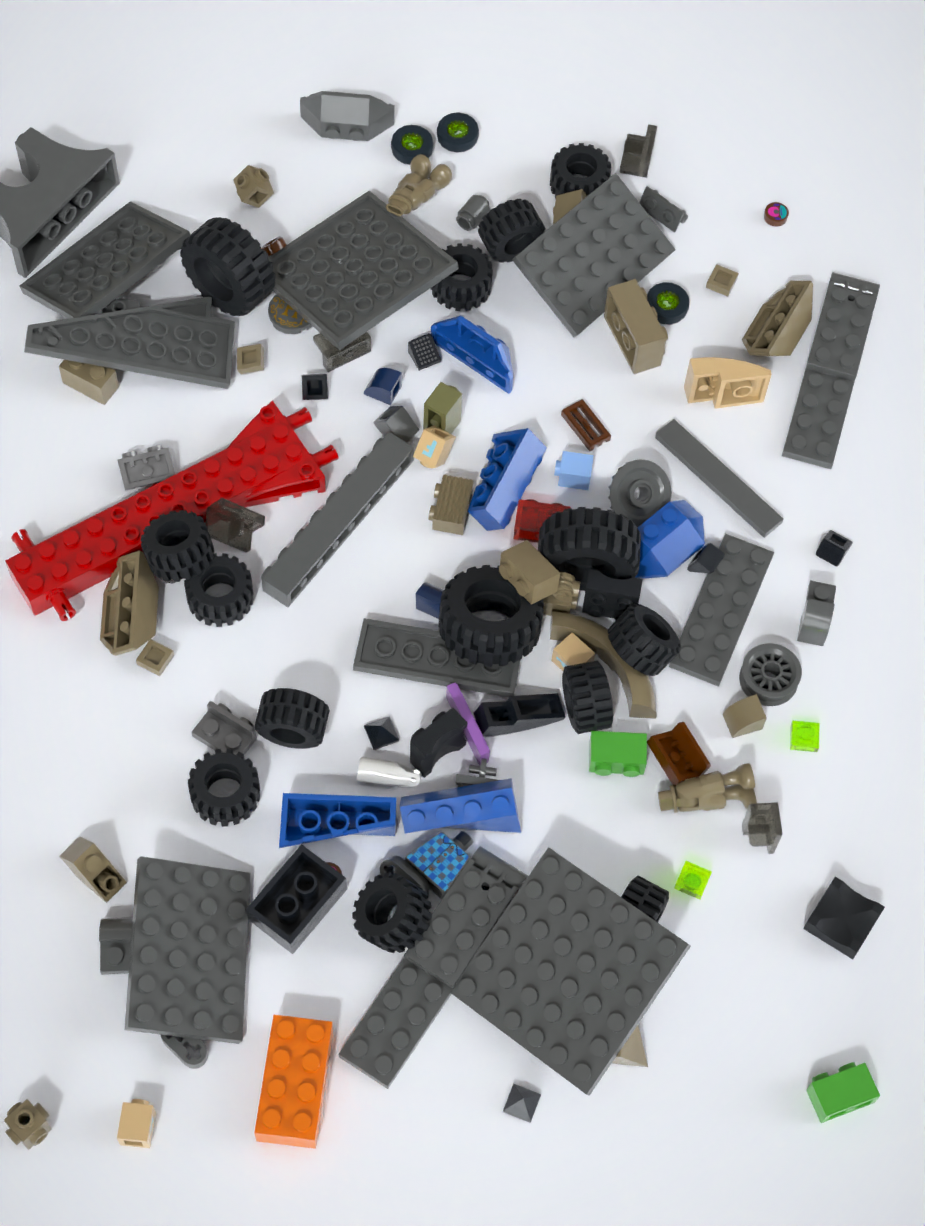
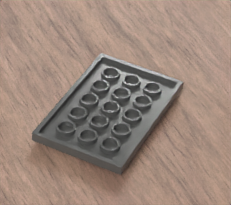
(590, 249)
(105, 262)
(188, 951)

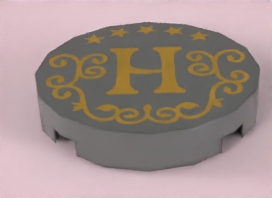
(286, 318)

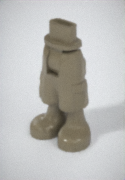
(418, 185)
(709, 791)

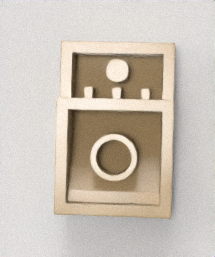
(725, 382)

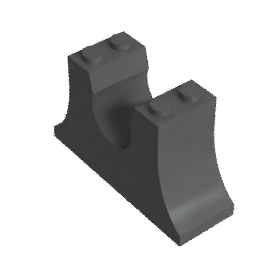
(61, 194)

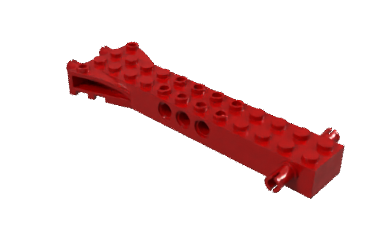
(254, 470)

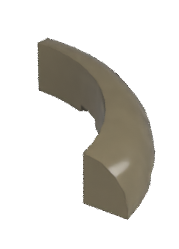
(634, 683)

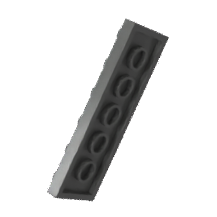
(722, 610)
(424, 657)

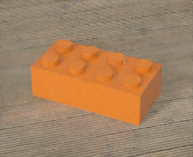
(294, 1081)

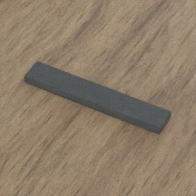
(719, 478)

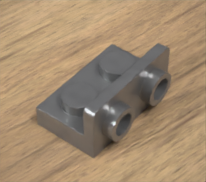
(145, 468)
(224, 730)

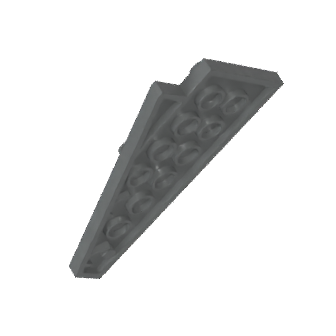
(155, 340)

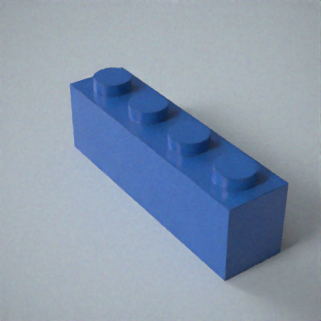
(505, 477)
(471, 807)
(322, 817)

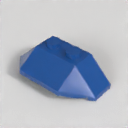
(475, 349)
(669, 539)

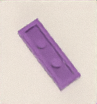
(472, 732)

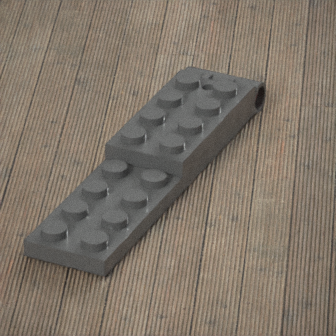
(831, 371)
(432, 967)

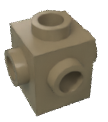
(253, 186)
(34, 1131)

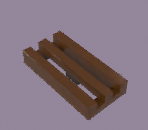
(596, 441)

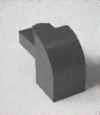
(817, 613)

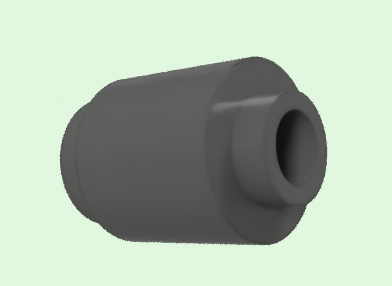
(472, 212)

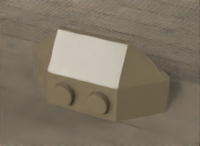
(781, 321)
(129, 605)

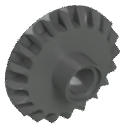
(652, 486)

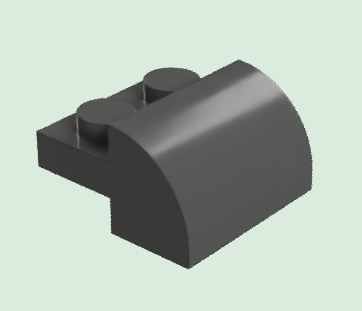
(115, 945)

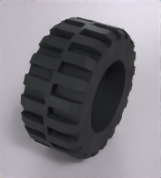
(228, 266)
(591, 540)
(483, 639)

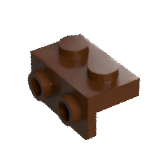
(679, 754)

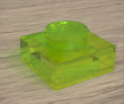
(804, 736)
(693, 880)

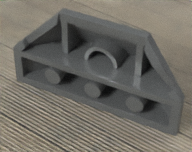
(346, 115)

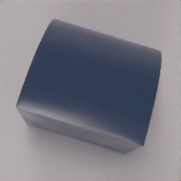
(384, 385)
(428, 599)

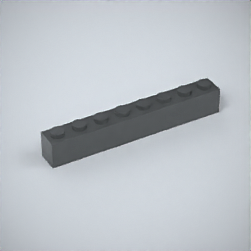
(337, 519)

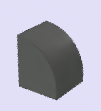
(398, 422)

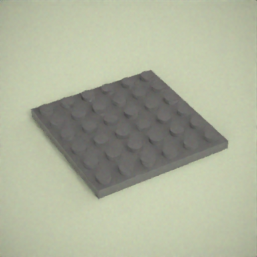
(357, 269)
(570, 970)

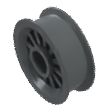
(786, 679)

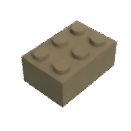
(635, 326)

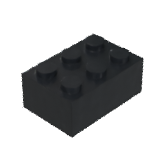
(297, 899)

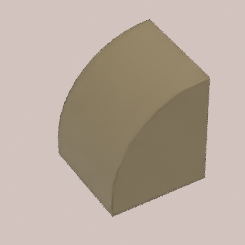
(745, 716)

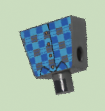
(441, 860)

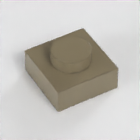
(722, 280)
(250, 359)
(155, 657)

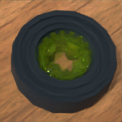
(452, 124)
(412, 134)
(675, 296)

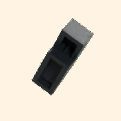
(518, 714)

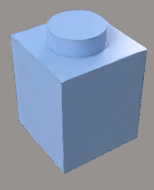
(574, 470)

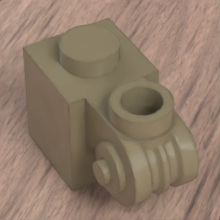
(565, 597)

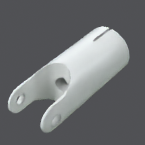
(387, 773)

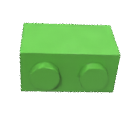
(617, 753)
(842, 1092)

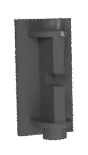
(662, 209)

